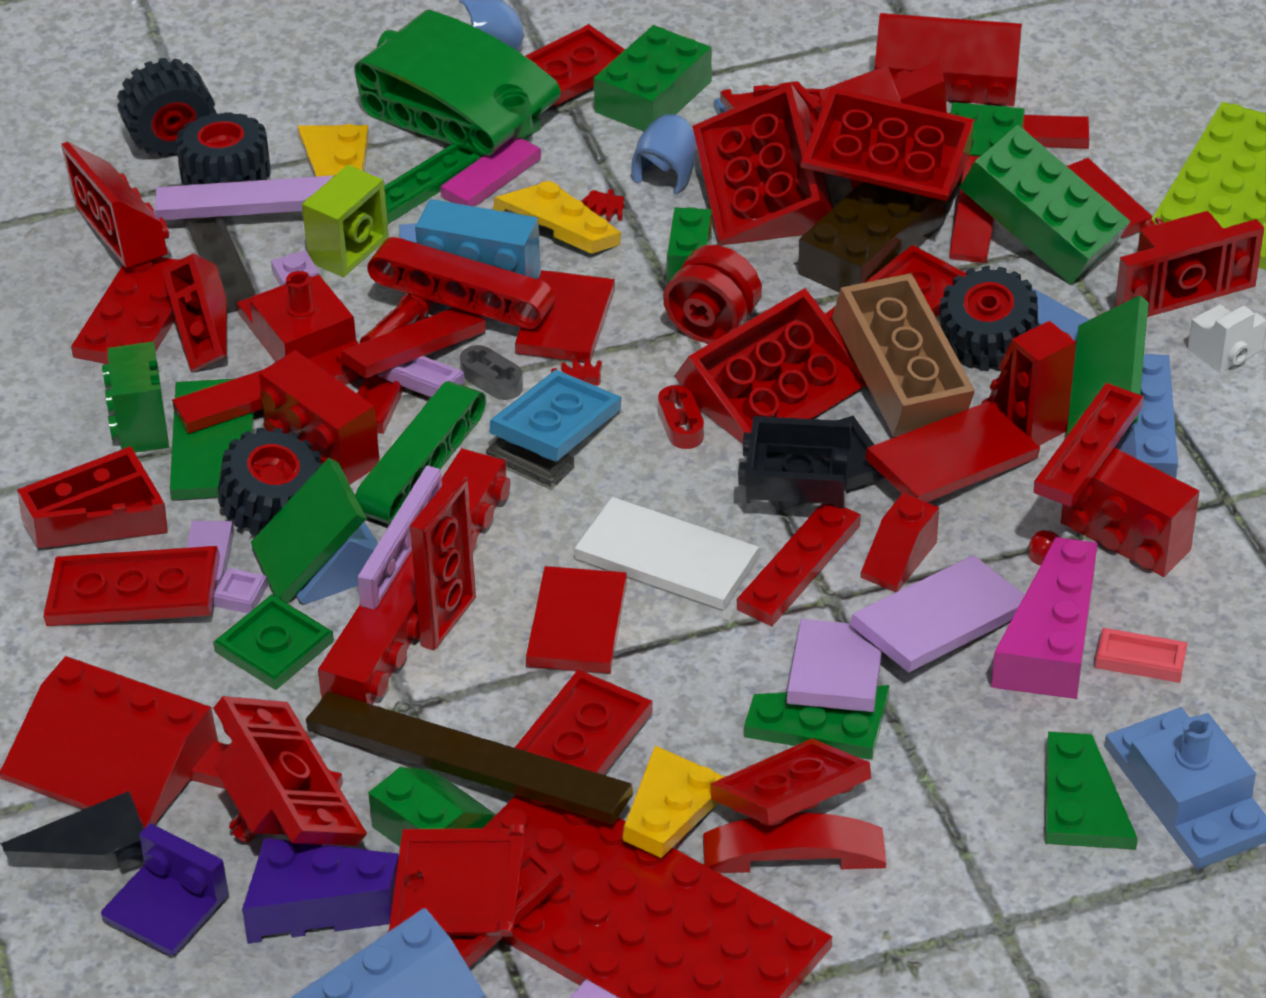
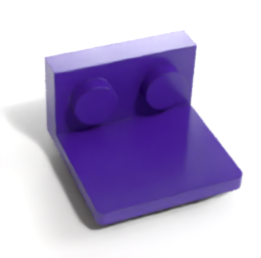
(169, 892)

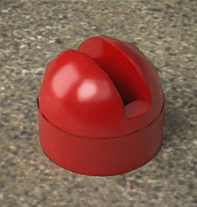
(1040, 545)

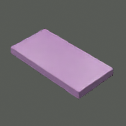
(939, 613)

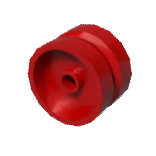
(712, 293)

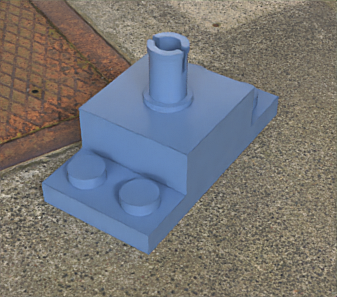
(1192, 783)

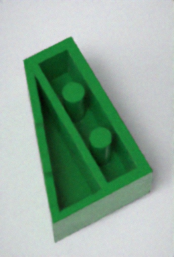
(135, 397)

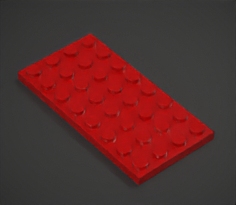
(653, 921)

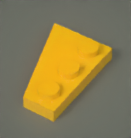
(334, 147)
(563, 214)
(668, 802)

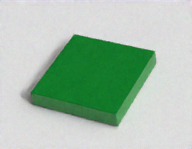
(273, 641)

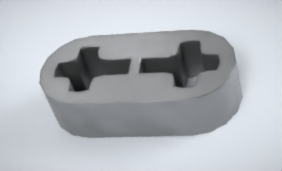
(491, 372)

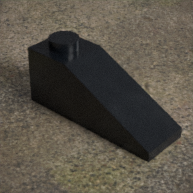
(87, 840)

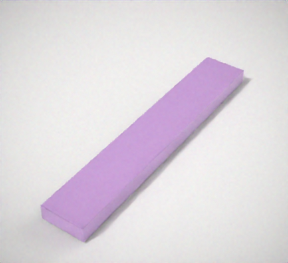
(236, 198)

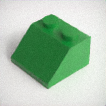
(422, 801)

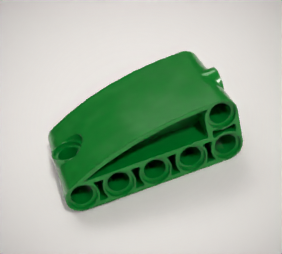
(453, 84)

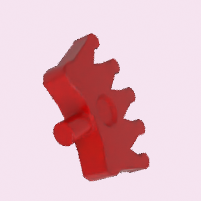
(605, 203)
(585, 373)

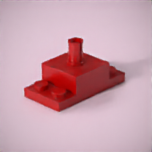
(1189, 262)
(303, 318)
(280, 777)

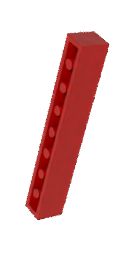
(379, 638)

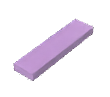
(396, 542)

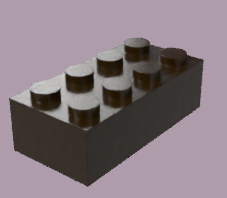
(866, 234)

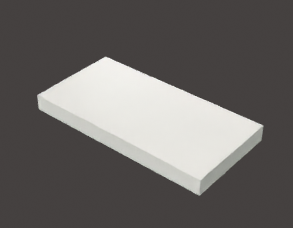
(667, 553)

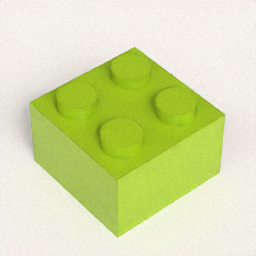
(345, 220)

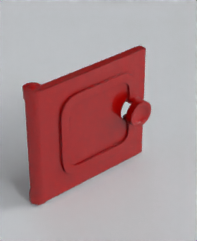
(466, 878)

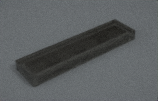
(213, 242)

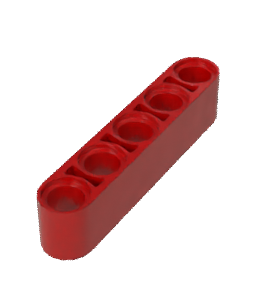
(461, 282)

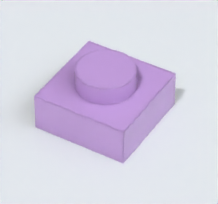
(290, 263)

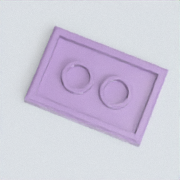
(833, 667)

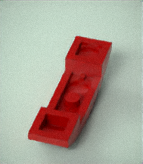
(798, 837)

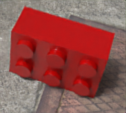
(320, 410)
(1136, 512)

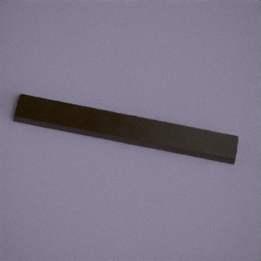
(471, 757)

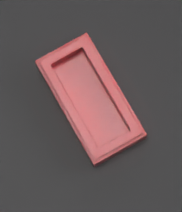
(1141, 655)

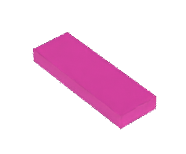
(490, 172)

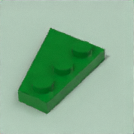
(790, 724)
(1082, 796)

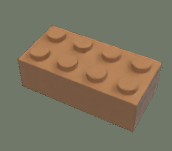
(902, 352)

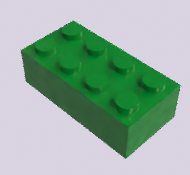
(1044, 204)

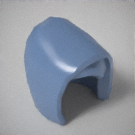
(497, 20)
(669, 145)

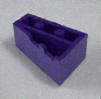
(317, 887)

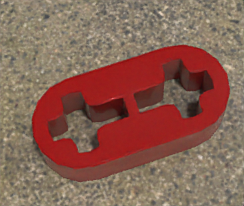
(686, 415)

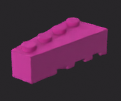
(1048, 631)

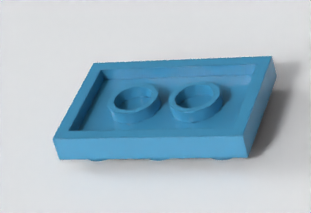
(555, 415)

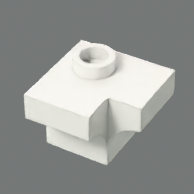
(1226, 336)

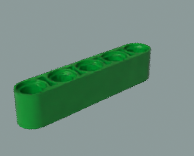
(425, 442)

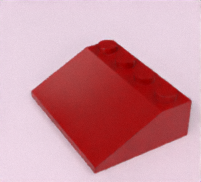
(889, 144)
(756, 172)
(773, 366)
(105, 736)

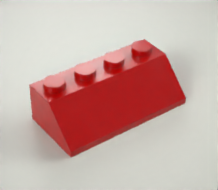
(975, 55)
(114, 208)

